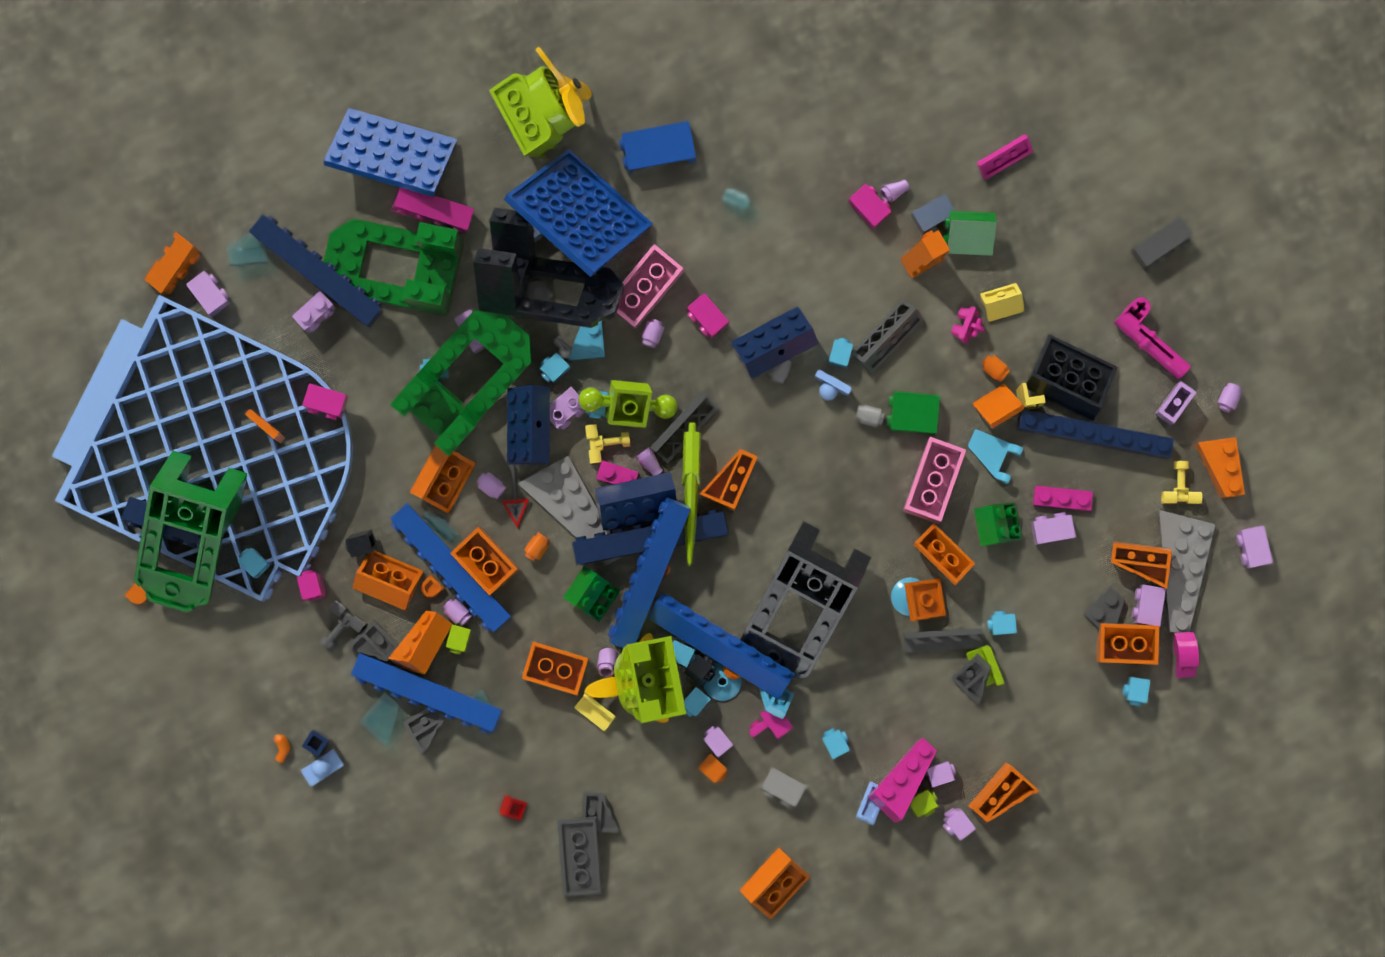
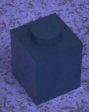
(316, 742)

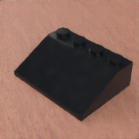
(1071, 377)

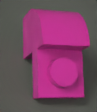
(1186, 654)
(776, 724)

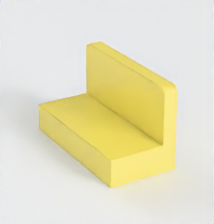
(1002, 302)
(1029, 403)
(595, 712)

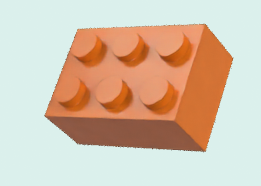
(555, 668)

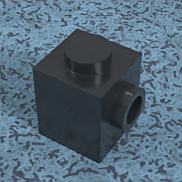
(361, 543)
(701, 670)

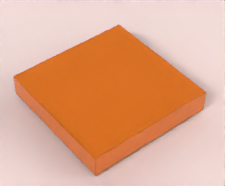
(998, 406)
(264, 425)
(925, 599)

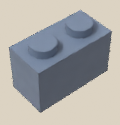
(932, 214)

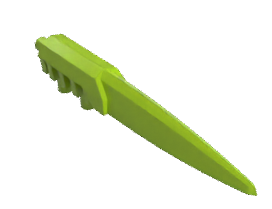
(691, 481)

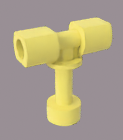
(597, 442)
(1181, 493)

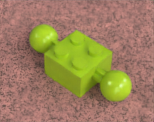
(628, 403)

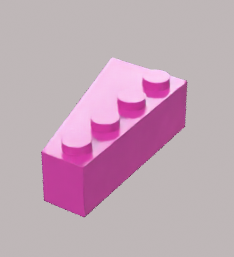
(432, 209)
(901, 783)

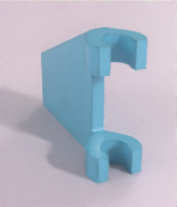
(992, 452)

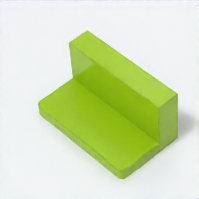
(987, 654)

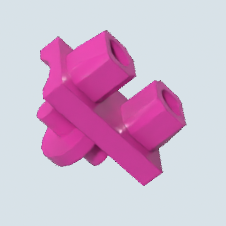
(971, 325)

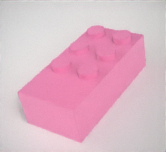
(647, 285)
(934, 480)

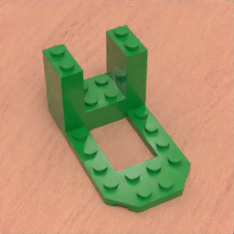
(436, 267)
(438, 405)
(192, 509)

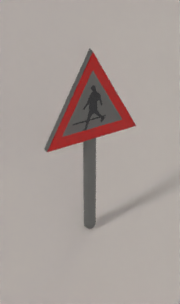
(515, 507)

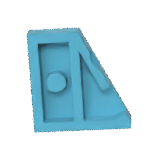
(588, 344)
(776, 706)

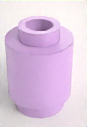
(652, 333)
(1229, 397)
(491, 485)
(457, 612)
(606, 662)

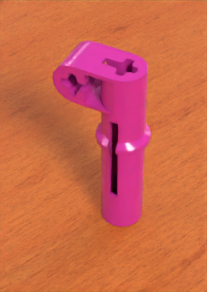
(1148, 340)

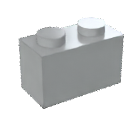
(783, 787)

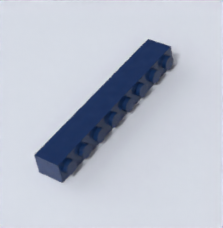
(316, 271)
(1095, 434)
(632, 542)

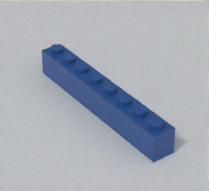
(438, 554)
(649, 572)
(720, 645)
(428, 693)

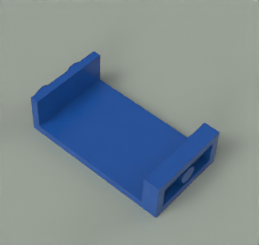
(657, 146)

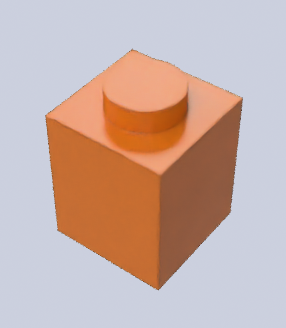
(713, 769)

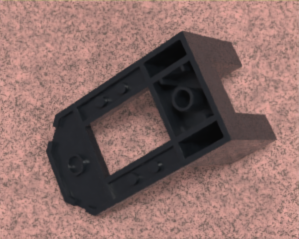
(507, 269)
(818, 582)

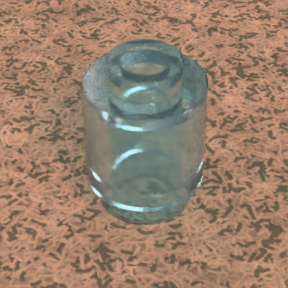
(736, 199)

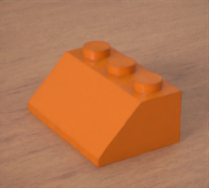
(442, 478)
(944, 553)
(485, 560)
(387, 579)
(1128, 644)
(774, 883)

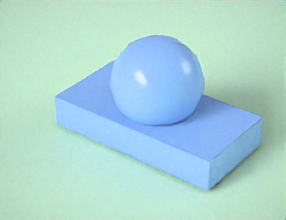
(831, 386)
(322, 768)
(868, 810)

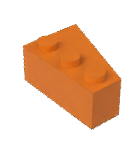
(421, 643)

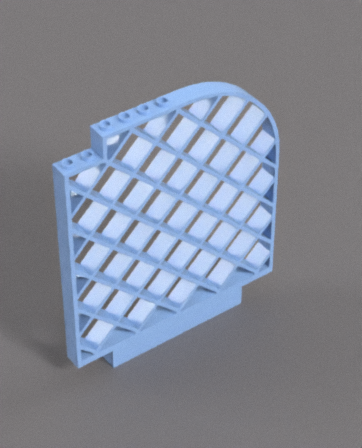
(104, 396)

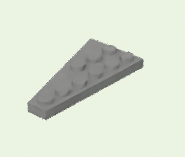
(566, 498)
(1190, 547)

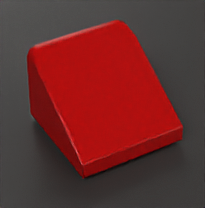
(512, 808)

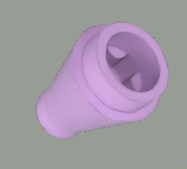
(892, 191)
(649, 462)

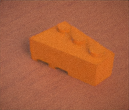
(925, 254)
(172, 265)
(1223, 465)
(731, 480)
(1143, 560)
(1001, 793)

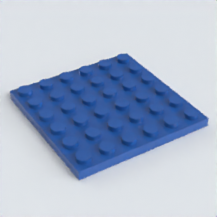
(578, 212)

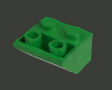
(997, 524)
(591, 593)

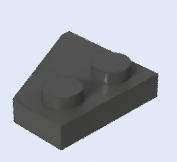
(1105, 608)

